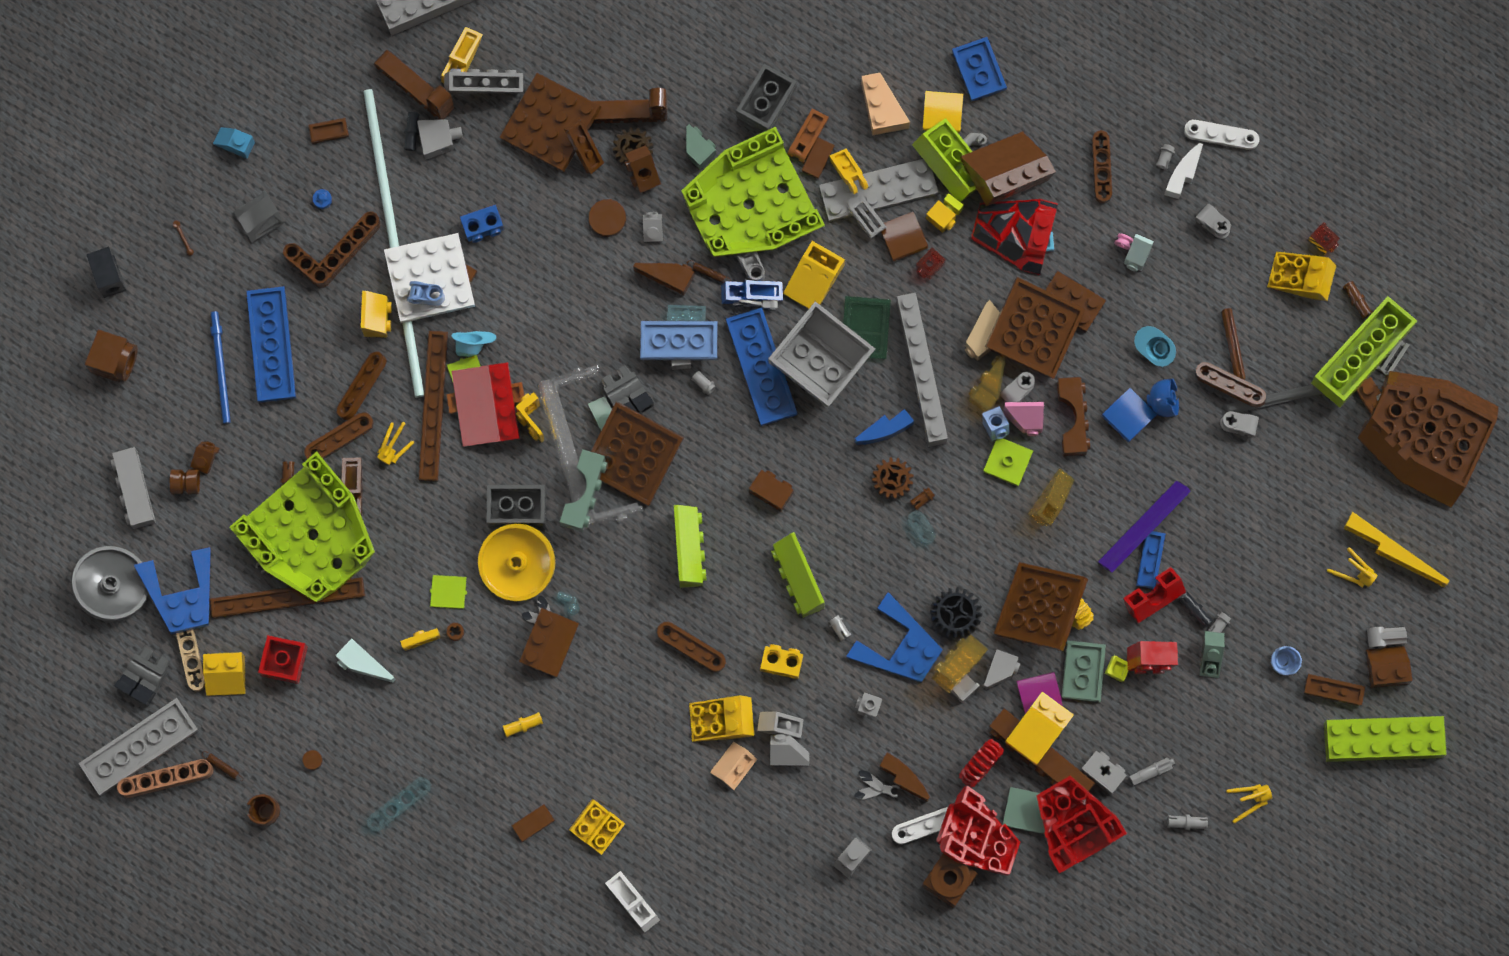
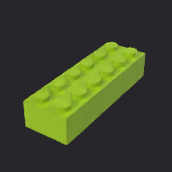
(1363, 352)
(1385, 738)

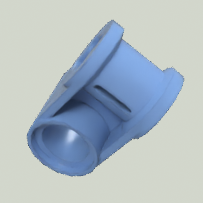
(421, 294)

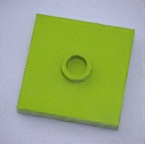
(1008, 461)

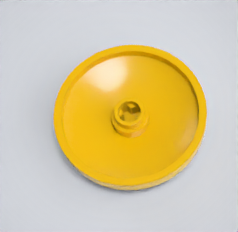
(516, 562)

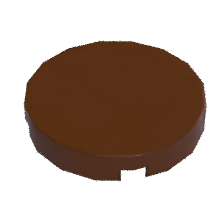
(607, 217)

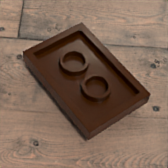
(1079, 295)

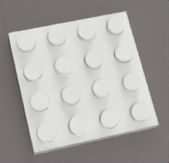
(431, 262)

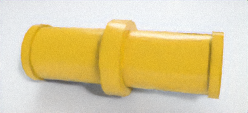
(522, 724)

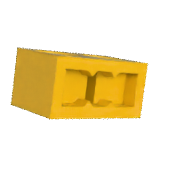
(780, 667)

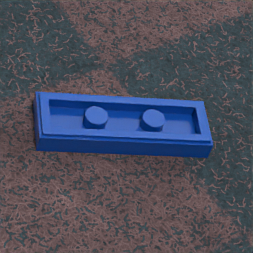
(1150, 560)

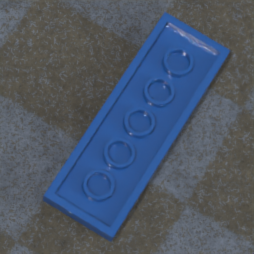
(271, 344)
(765, 382)

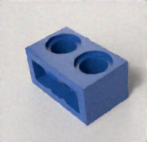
(480, 219)

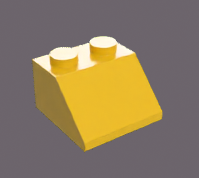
(375, 314)
(224, 673)

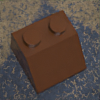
(1388, 667)

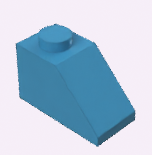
(234, 141)

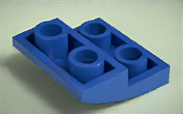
(1129, 415)

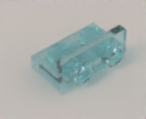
(686, 313)

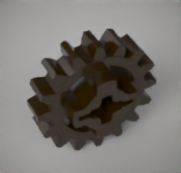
(627, 136)

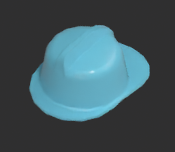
(471, 343)
(1155, 346)

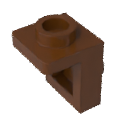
(204, 456)

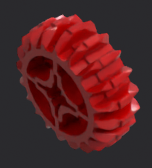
(981, 763)

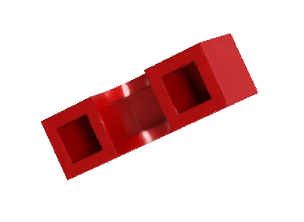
(1167, 589)

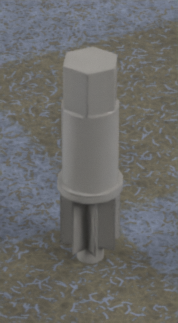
(1152, 771)

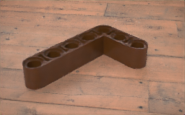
(436, 101)
(634, 110)
(335, 254)

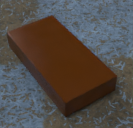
(328, 130)
(818, 158)
(533, 823)

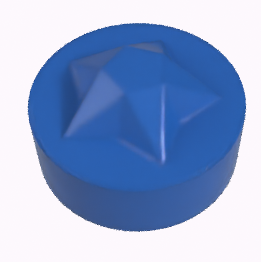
(322, 199)

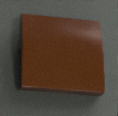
(903, 236)

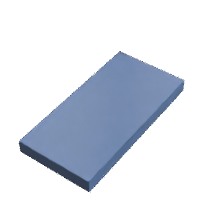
(678, 340)

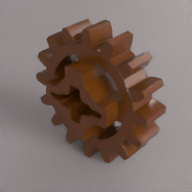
(901, 473)

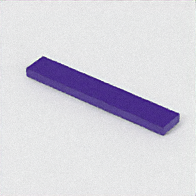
(1144, 526)

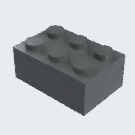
(766, 99)
(516, 505)

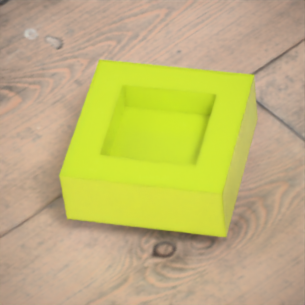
(953, 204)
(1117, 668)

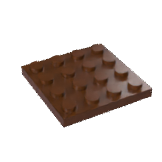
(541, 119)
(1035, 327)
(635, 452)
(1041, 606)

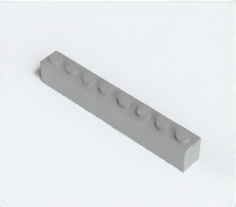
(922, 369)

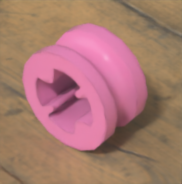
(1123, 241)

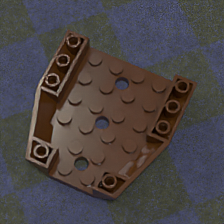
(1424, 459)

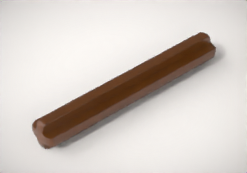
(1233, 343)

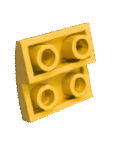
(941, 106)
(596, 826)

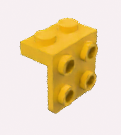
(527, 406)

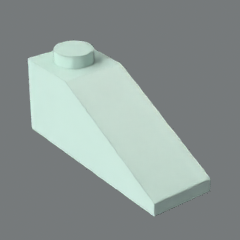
(359, 661)

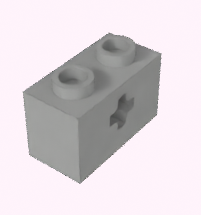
(1107, 782)

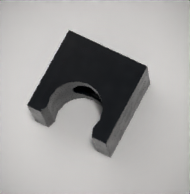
(106, 272)

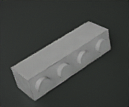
(133, 487)

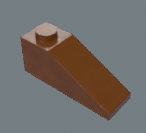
(670, 275)

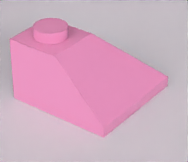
(1025, 416)

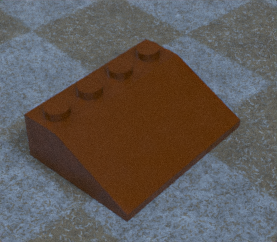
(1007, 167)

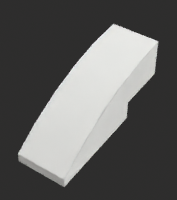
(1184, 172)
(632, 901)

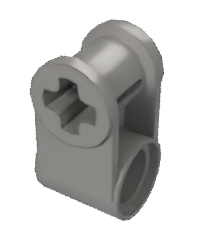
(1212, 221)
(751, 263)
(1016, 391)
(1243, 423)

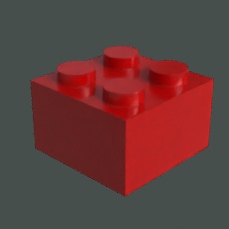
(1152, 657)
(283, 659)

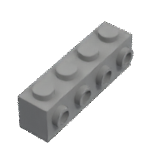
(483, 82)

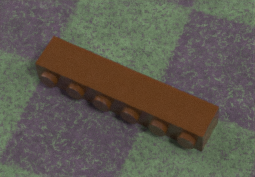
(1052, 763)

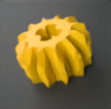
(1083, 616)

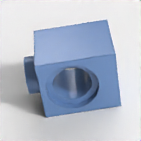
(994, 417)

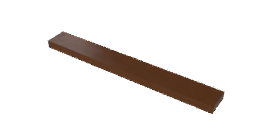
(433, 406)
(279, 599)

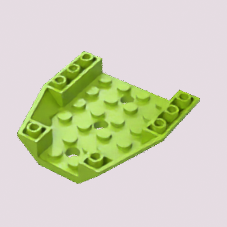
(751, 173)
(282, 539)

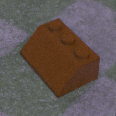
(549, 642)

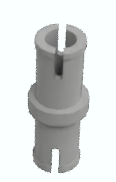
(1187, 822)

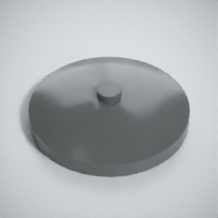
(108, 584)

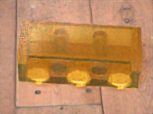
(958, 663)

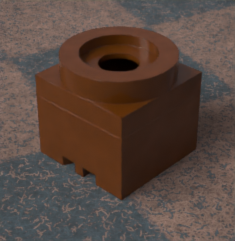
(111, 356)
(949, 880)

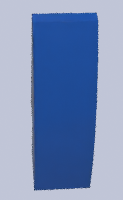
(751, 290)
(885, 429)

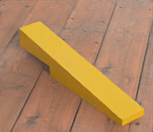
(1391, 550)

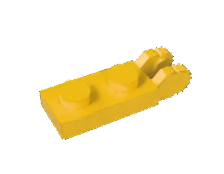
(848, 170)

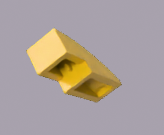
(463, 51)

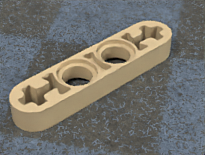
(191, 654)

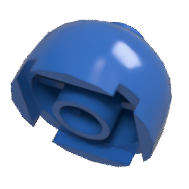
(1163, 398)

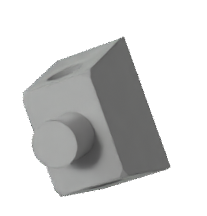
(437, 137)
(852, 857)

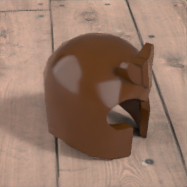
(263, 810)

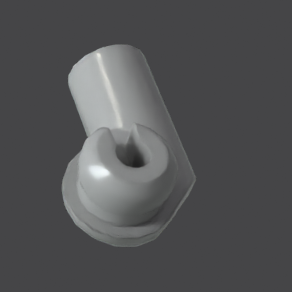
(975, 139)

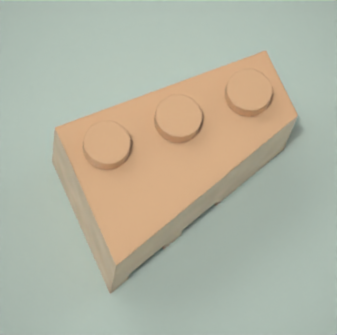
(882, 107)

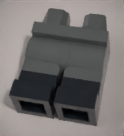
(626, 388)
(142, 677)

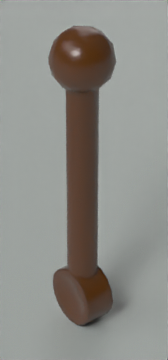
(176, 224)

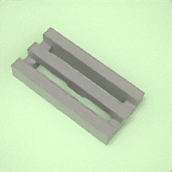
(861, 222)
(1382, 369)

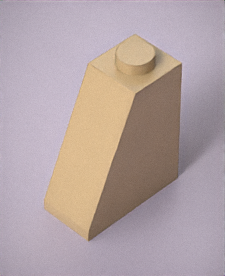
(978, 338)

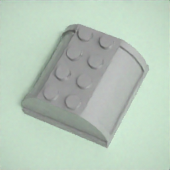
(821, 354)

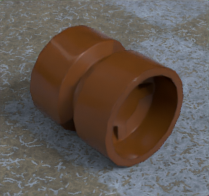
(185, 481)

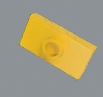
(420, 638)

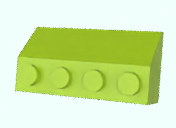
(942, 151)
(688, 546)
(798, 575)

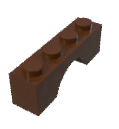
(1071, 393)

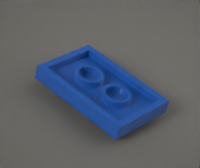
(979, 69)

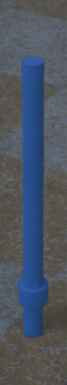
(216, 332)

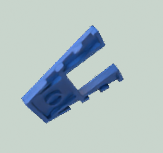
(183, 609)
(913, 656)

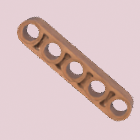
(155, 777)

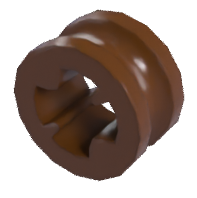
(455, 637)

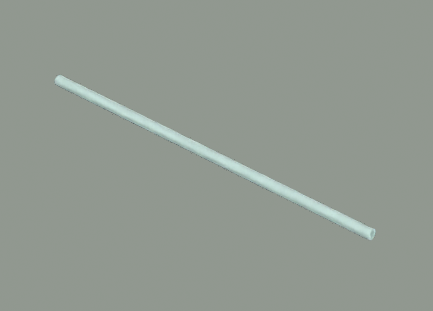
(391, 230)

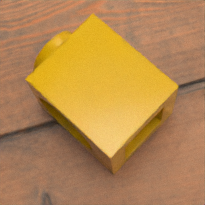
(941, 217)

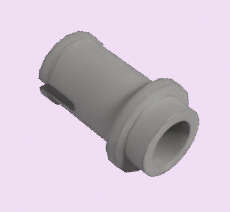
(1165, 156)
(703, 383)
(1220, 623)
(839, 627)

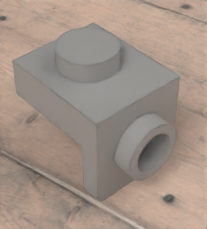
(652, 227)
(868, 705)

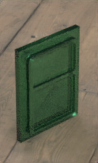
(870, 321)

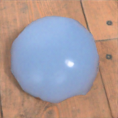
(1282, 656)

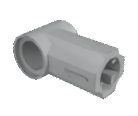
(1383, 637)

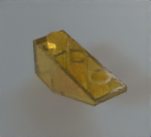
(988, 391)
(1052, 499)

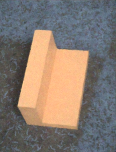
(733, 765)

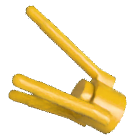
(386, 452)
(1366, 574)
(1261, 794)

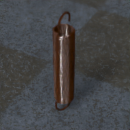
(708, 272)
(222, 766)

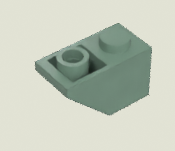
(697, 148)
(1212, 654)

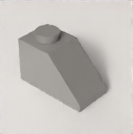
(1001, 669)
(780, 723)
(787, 751)

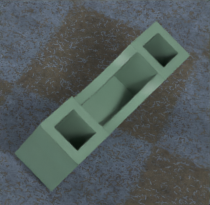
(576, 514)

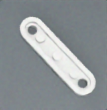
(1221, 134)
(919, 827)

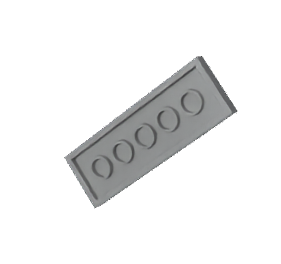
(885, 189)
(138, 746)

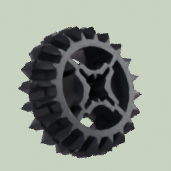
(964, 616)

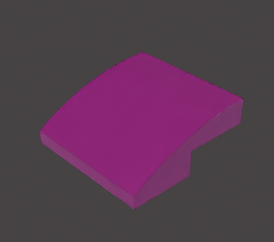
(1032, 687)

